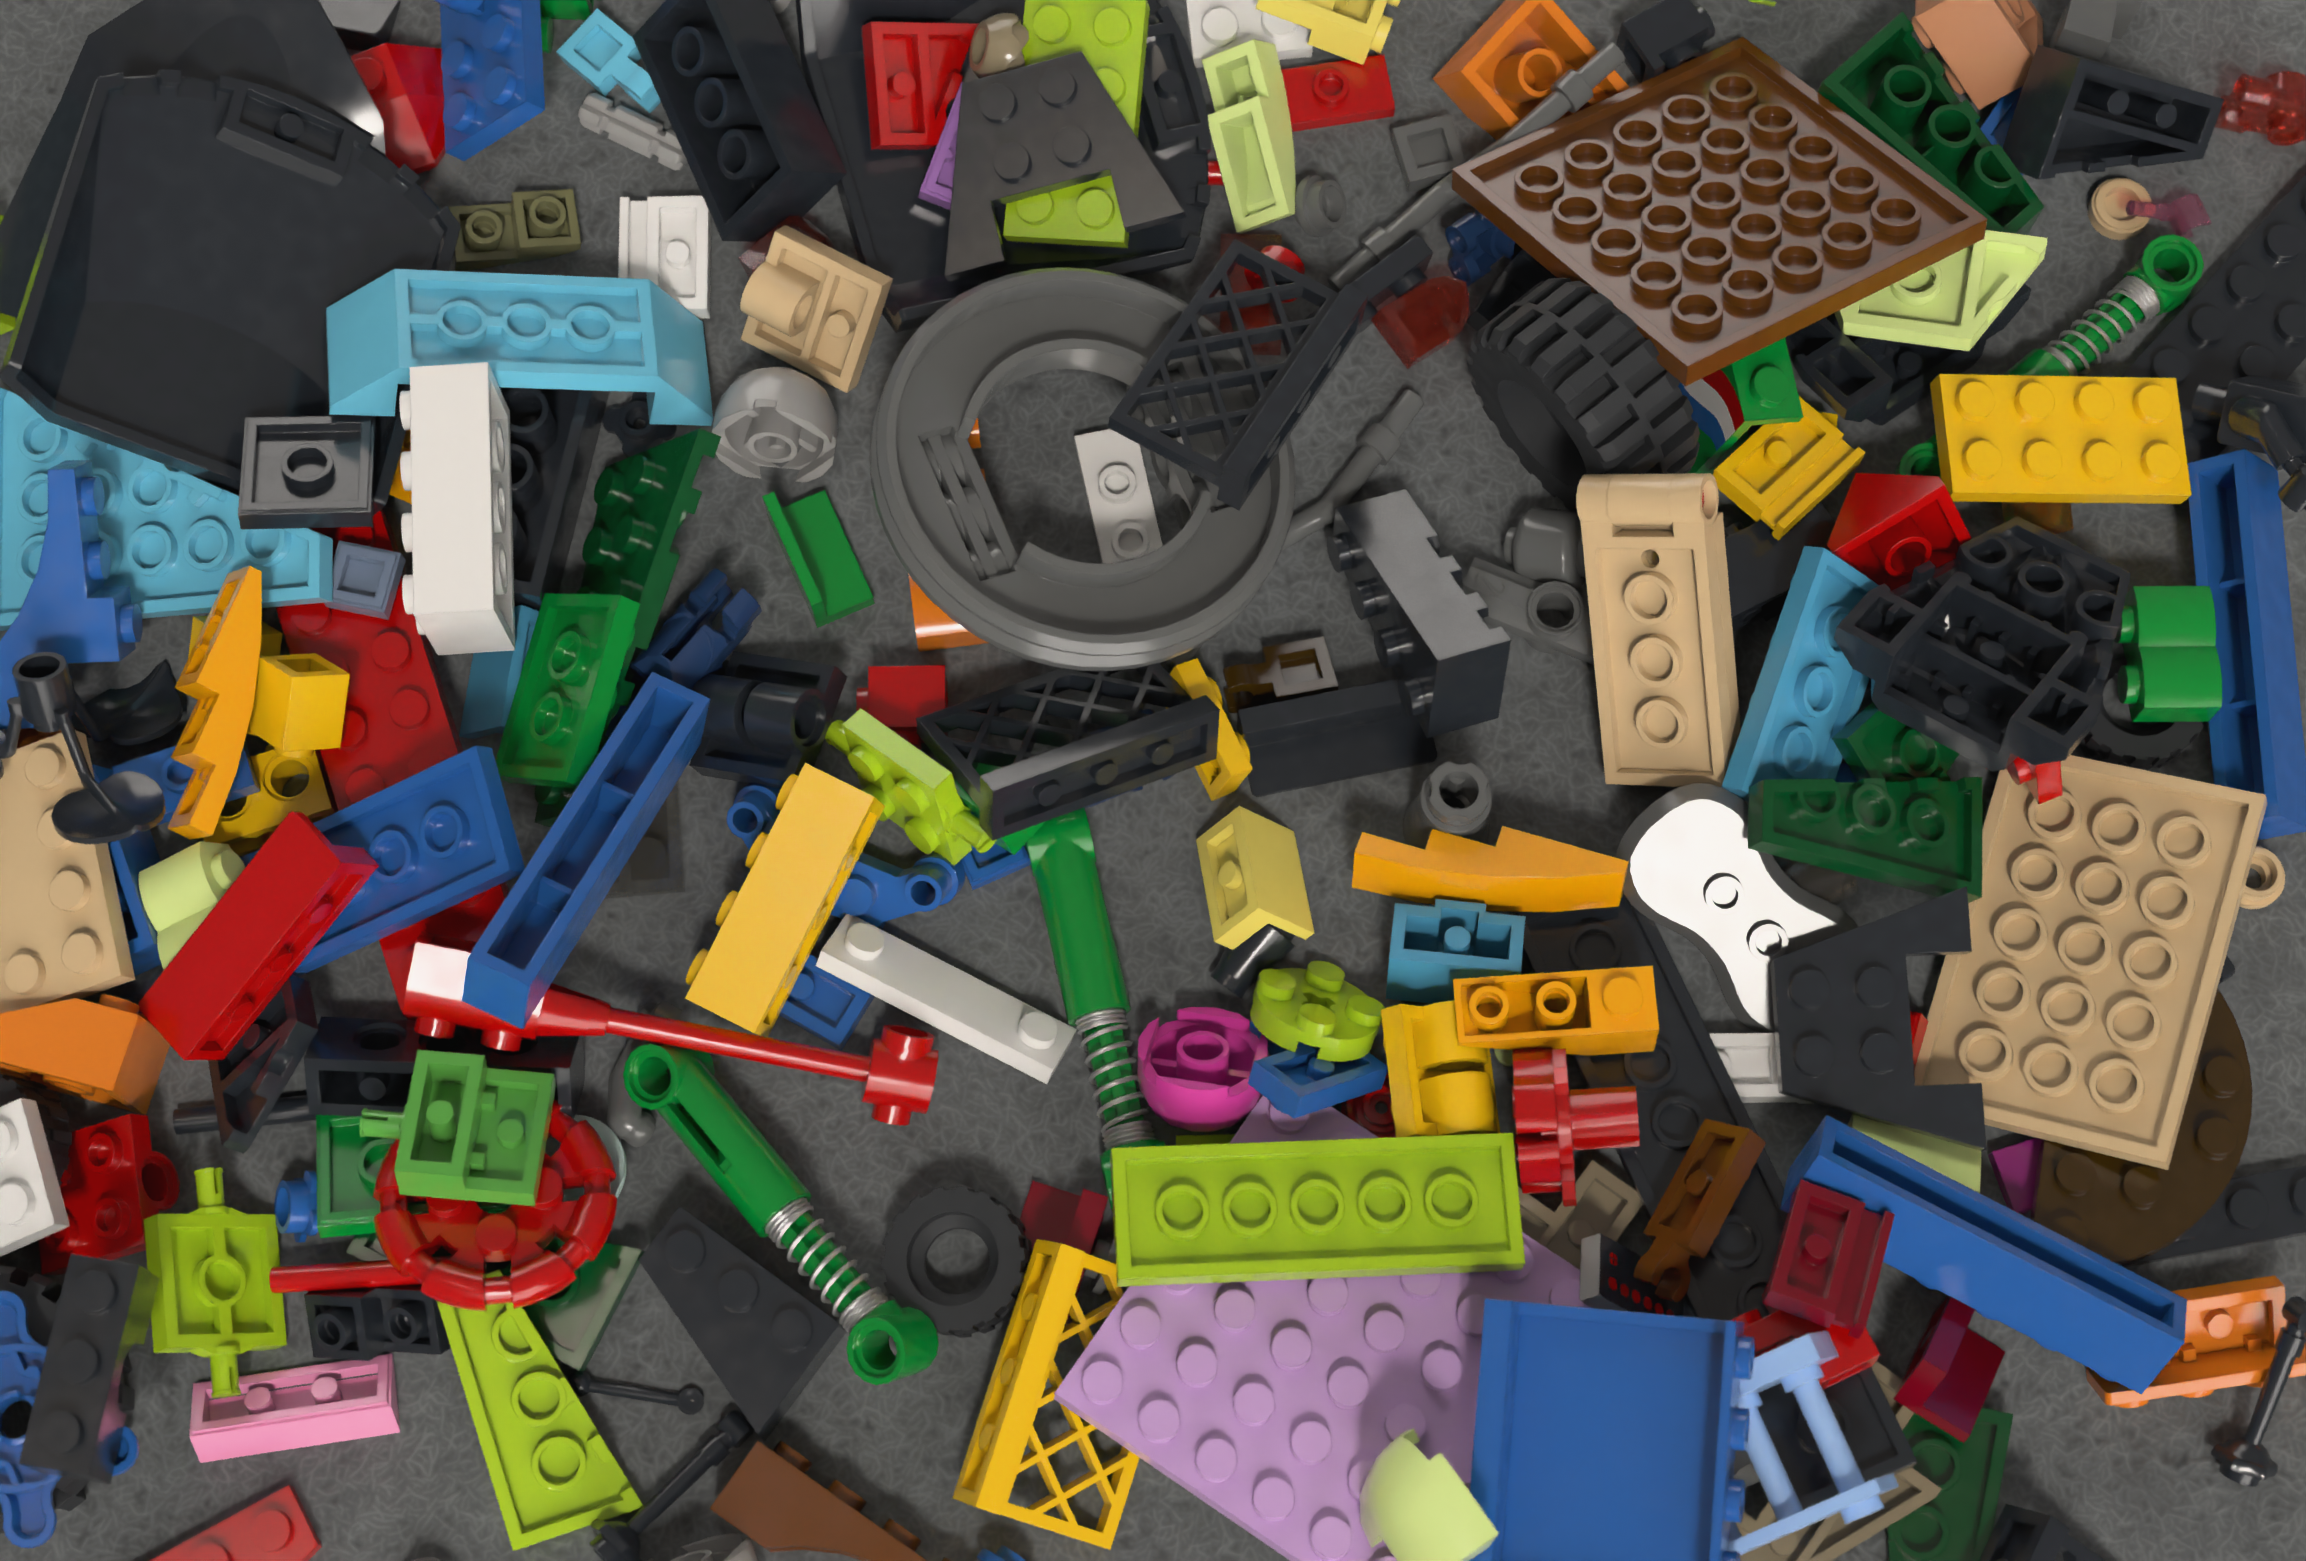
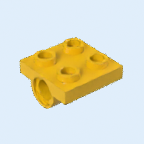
(1432, 1079)

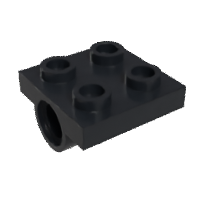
(765, 718)

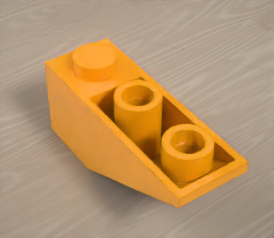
(1561, 1010)

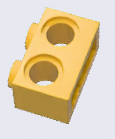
(267, 809)

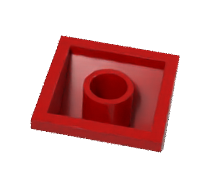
(1896, 525)

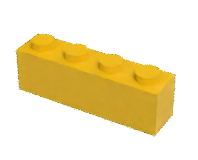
(784, 899)

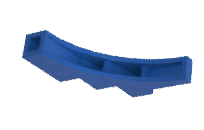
(67, 602)

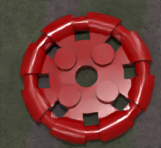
(511, 1235)

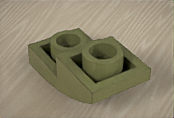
(519, 231)

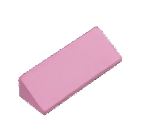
(298, 1415)

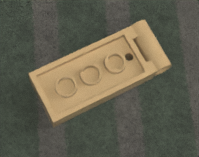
(1660, 627)

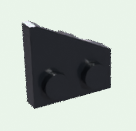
(262, 1064)

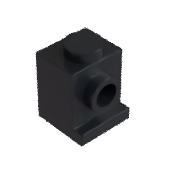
(1664, 37)

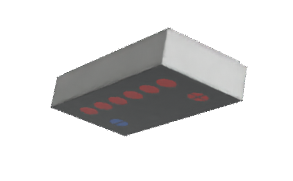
(1610, 1283)

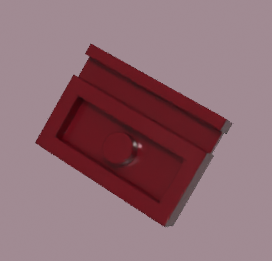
(1828, 1259)

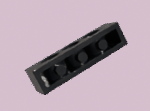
(373, 1062)

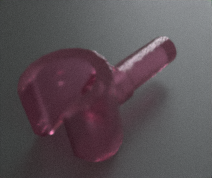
(2182, 213)

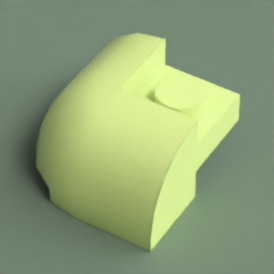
(1421, 1507)

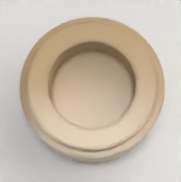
(2108, 208)

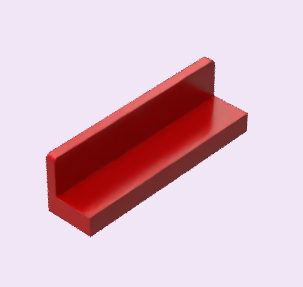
(254, 939)

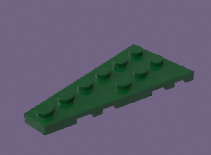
(633, 553)

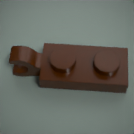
(1696, 1204)

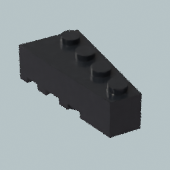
(1420, 617)

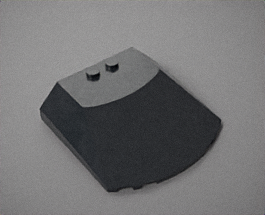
(882, 186)
(201, 267)

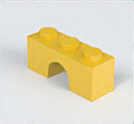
(296, 697)

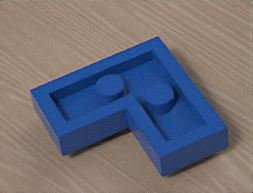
(1302, 1084)

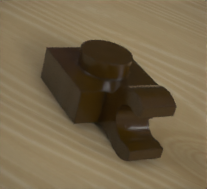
(1285, 674)

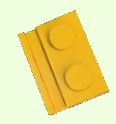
(1787, 469)

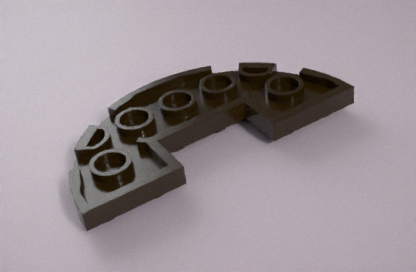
(2138, 1208)

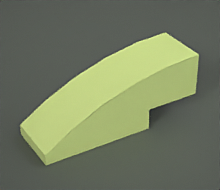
(1252, 133)

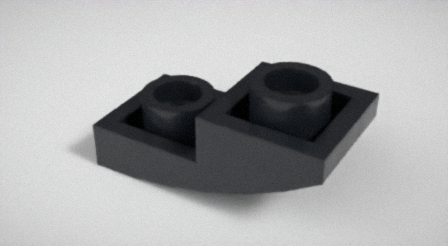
(374, 1320)

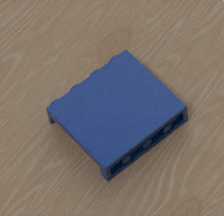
(1609, 1434)

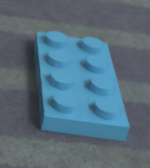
(1805, 681)

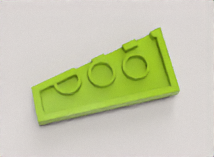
(532, 1428)

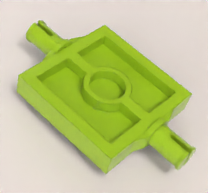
(911, 786)
(215, 1282)

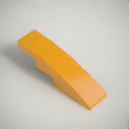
(223, 681)
(1512, 876)

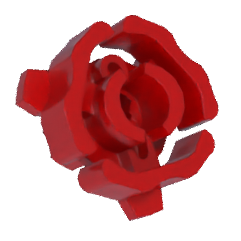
(1560, 1120)

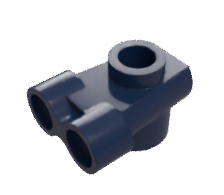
(1477, 246)

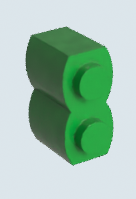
(2169, 654)

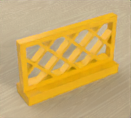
(1018, 1392)

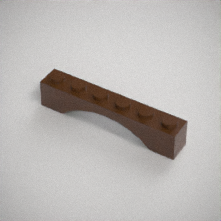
(791, 1512)

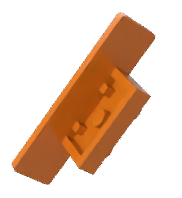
(2226, 1344)

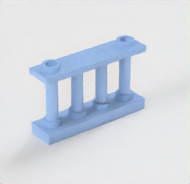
(1799, 1371)

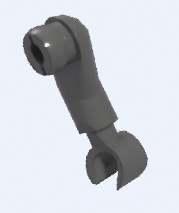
(623, 1114)

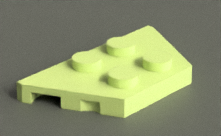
(1951, 299)

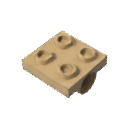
(814, 308)

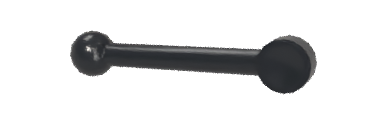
(689, 1400)

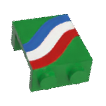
(1743, 394)

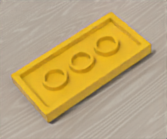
(2060, 439)

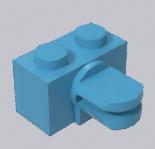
(1449, 943)

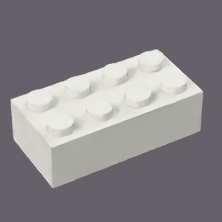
(459, 509)

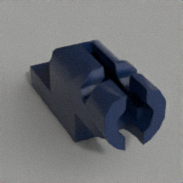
(687, 642)

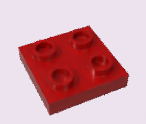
(109, 1193)

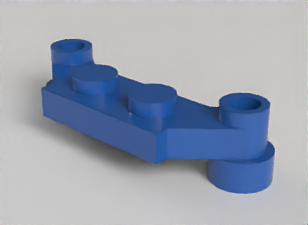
(875, 888)

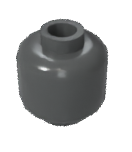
(1547, 547)

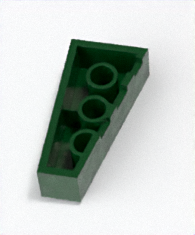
(1910, 107)

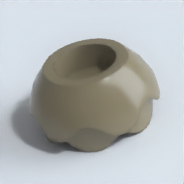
(998, 45)

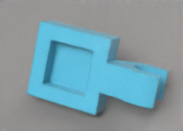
(608, 57)

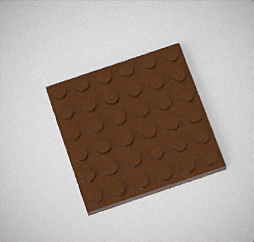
(1718, 207)

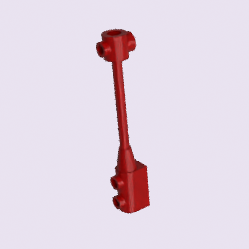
(895, 1074)

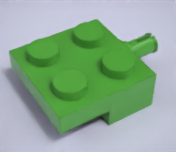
(468, 1130)

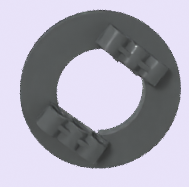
(949, 525)

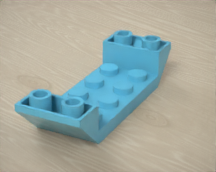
(529, 332)

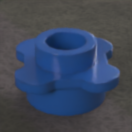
(297, 1206)

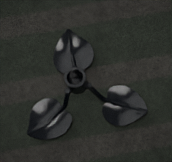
(125, 715)

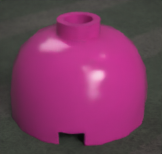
(1200, 1068)

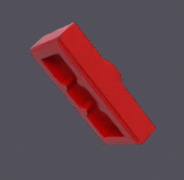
(1338, 93)

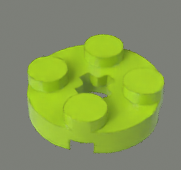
(1316, 1010)

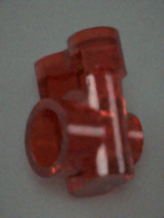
(2268, 107)

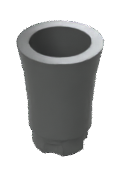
(1453, 785)

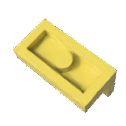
(1252, 878)

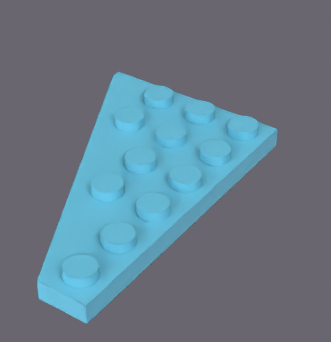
(163, 527)

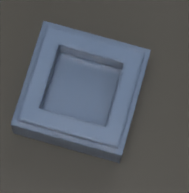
(365, 579)

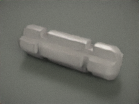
(631, 130)

